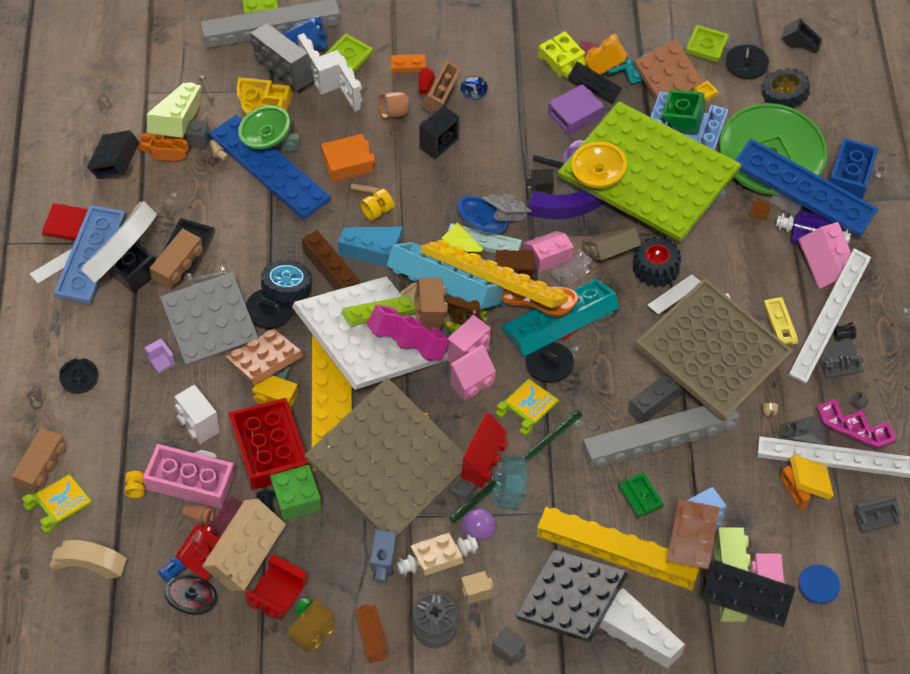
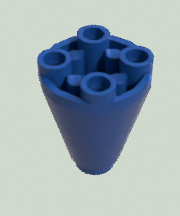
(312, 30)

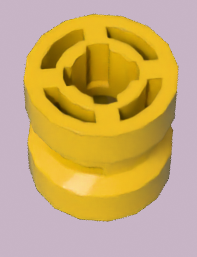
(134, 485)

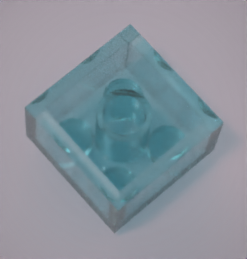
(510, 483)

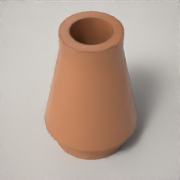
(200, 513)

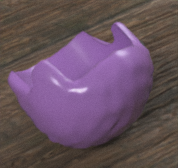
(478, 524)

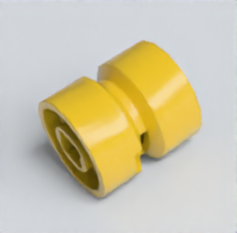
(376, 205)

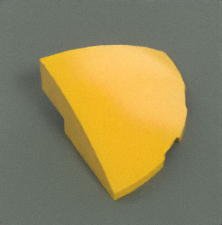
(259, 93)

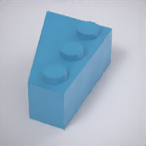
(369, 243)

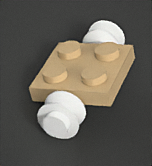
(436, 554)

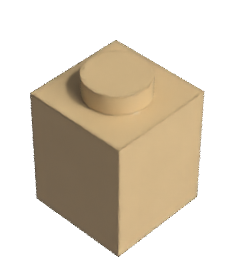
(476, 587)

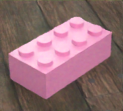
(189, 476)

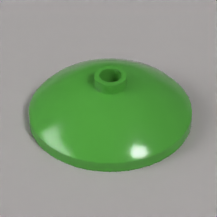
(264, 127)

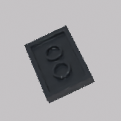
(203, 231)

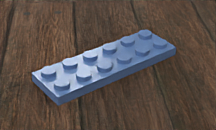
(95, 231)

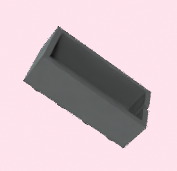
(281, 56)

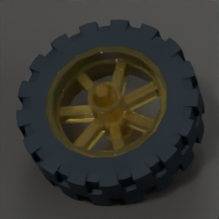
(786, 93)

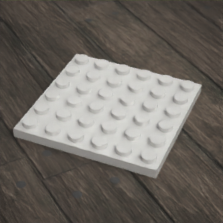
(355, 349)

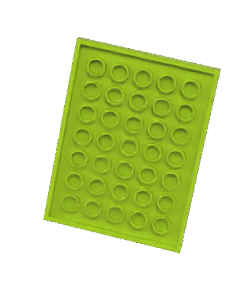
(667, 173)

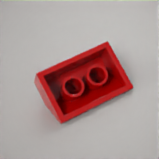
(484, 452)

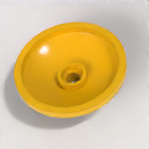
(598, 164)

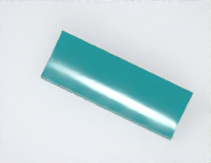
(537, 329)

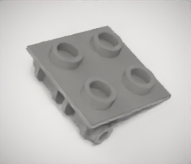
(507, 208)

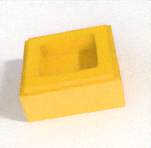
(708, 89)

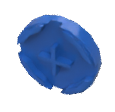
(819, 584)

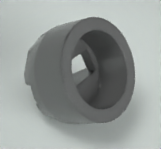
(859, 400)

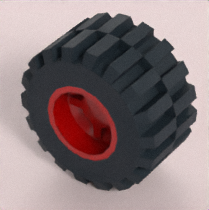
(657, 262)

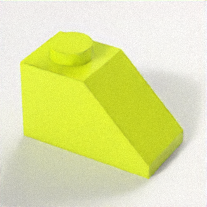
(461, 238)

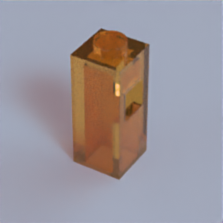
(371, 633)

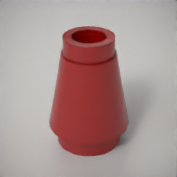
(425, 80)

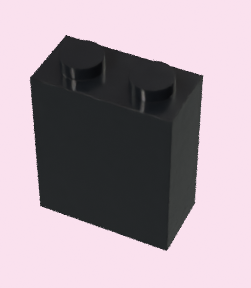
(113, 154)

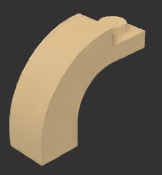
(89, 556)

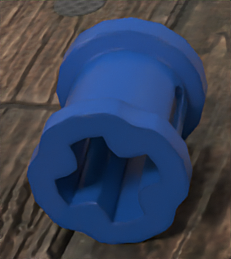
(171, 569)

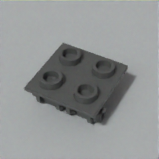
(841, 359)

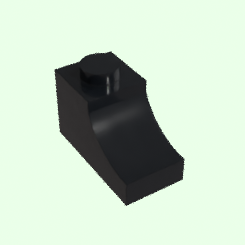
(801, 35)

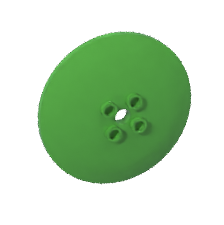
(780, 130)

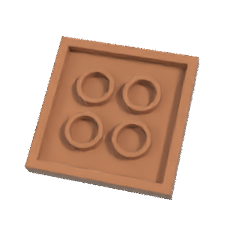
(667, 70)
(264, 356)

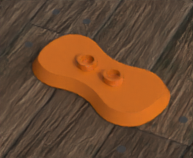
(514, 299)

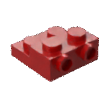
(197, 549)

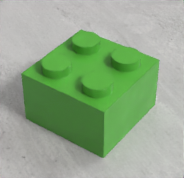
(295, 492)

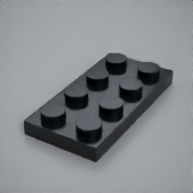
(748, 593)

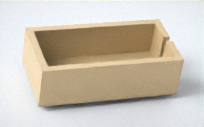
(244, 545)

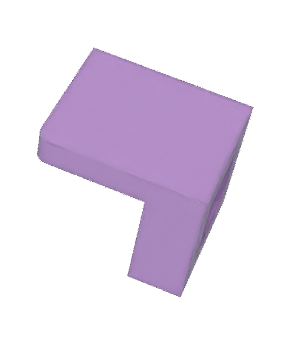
(159, 356)

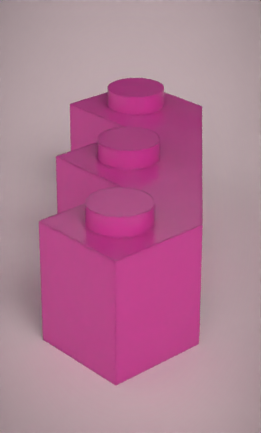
(408, 332)
(855, 426)

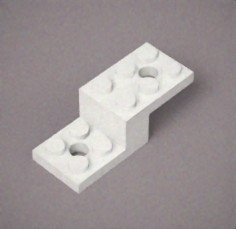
(332, 72)

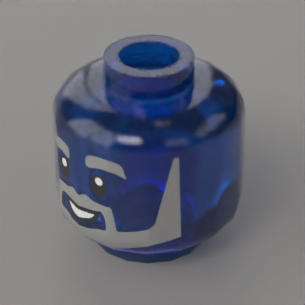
(474, 87)

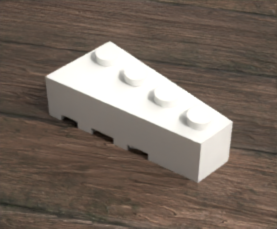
(641, 630)

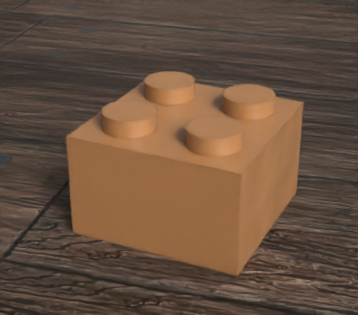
(430, 302)

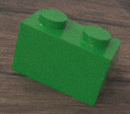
(684, 110)

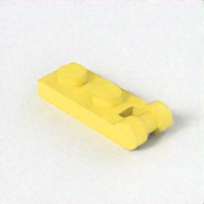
(780, 320)

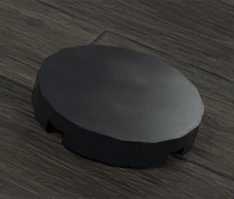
(78, 376)

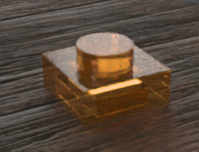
(760, 210)

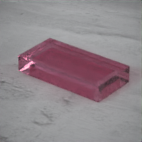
(225, 516)

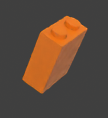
(347, 157)

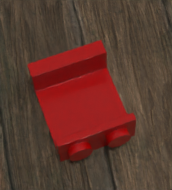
(277, 588)

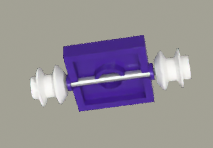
(804, 225)

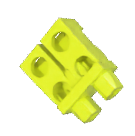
(561, 55)

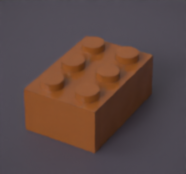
(693, 535)

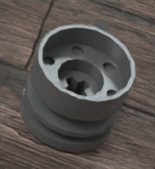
(431, 630)

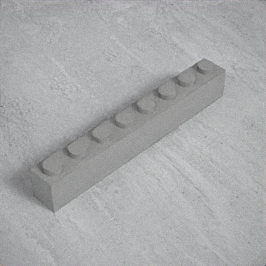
(238, 27)
(655, 435)

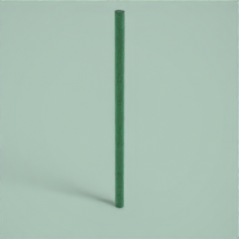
(529, 455)

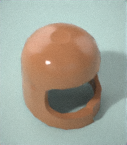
(397, 105)

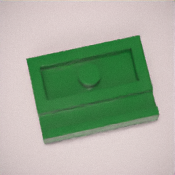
(640, 495)

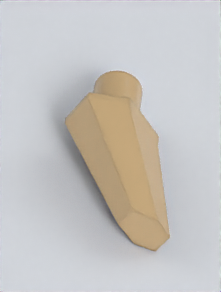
(217, 150)

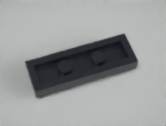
(594, 82)

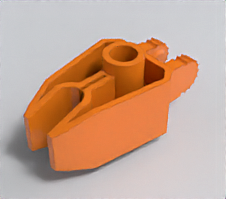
(163, 147)

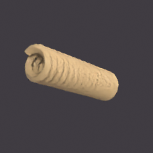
(368, 189)

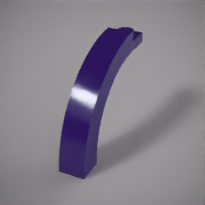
(562, 206)

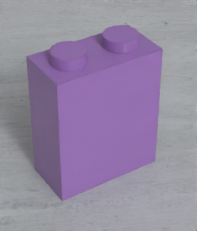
(575, 109)

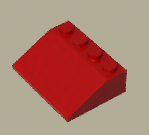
(266, 441)

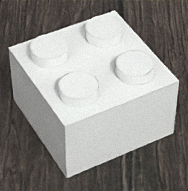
(196, 414)

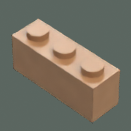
(441, 87)
(176, 258)
(38, 460)

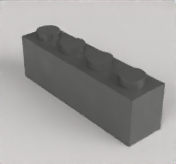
(655, 398)

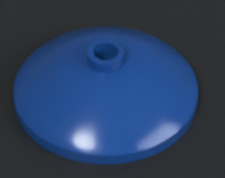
(480, 215)

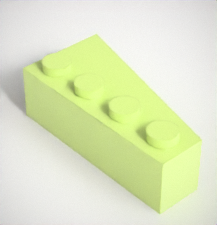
(174, 113)

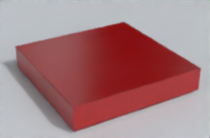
(64, 221)

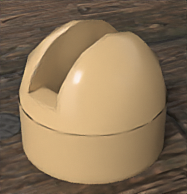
(770, 409)

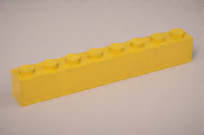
(613, 547)

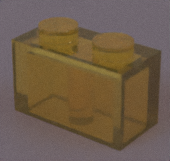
(312, 626)

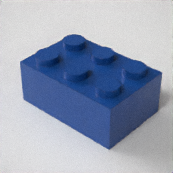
(854, 166)

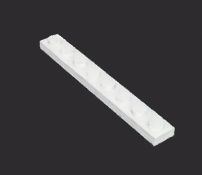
(829, 316)
(835, 456)

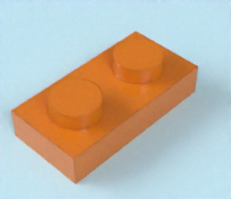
(407, 63)
(800, 497)

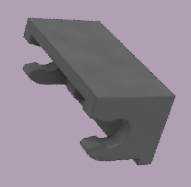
(877, 514)

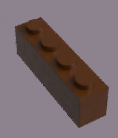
(328, 261)

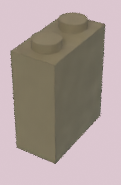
(611, 242)

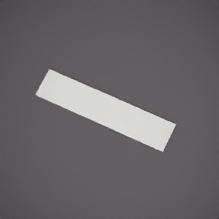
(51, 267)
(674, 294)

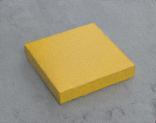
(811, 477)

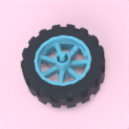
(291, 279)

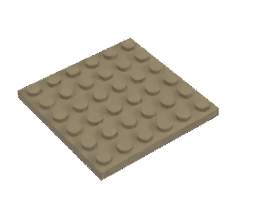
(713, 348)
(387, 459)

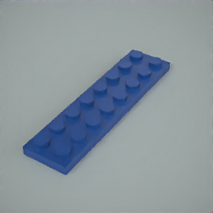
(272, 171)
(806, 188)

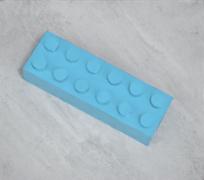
(408, 260)

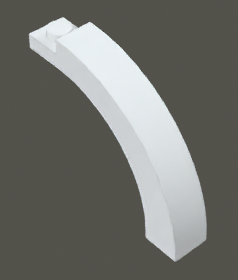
(120, 242)

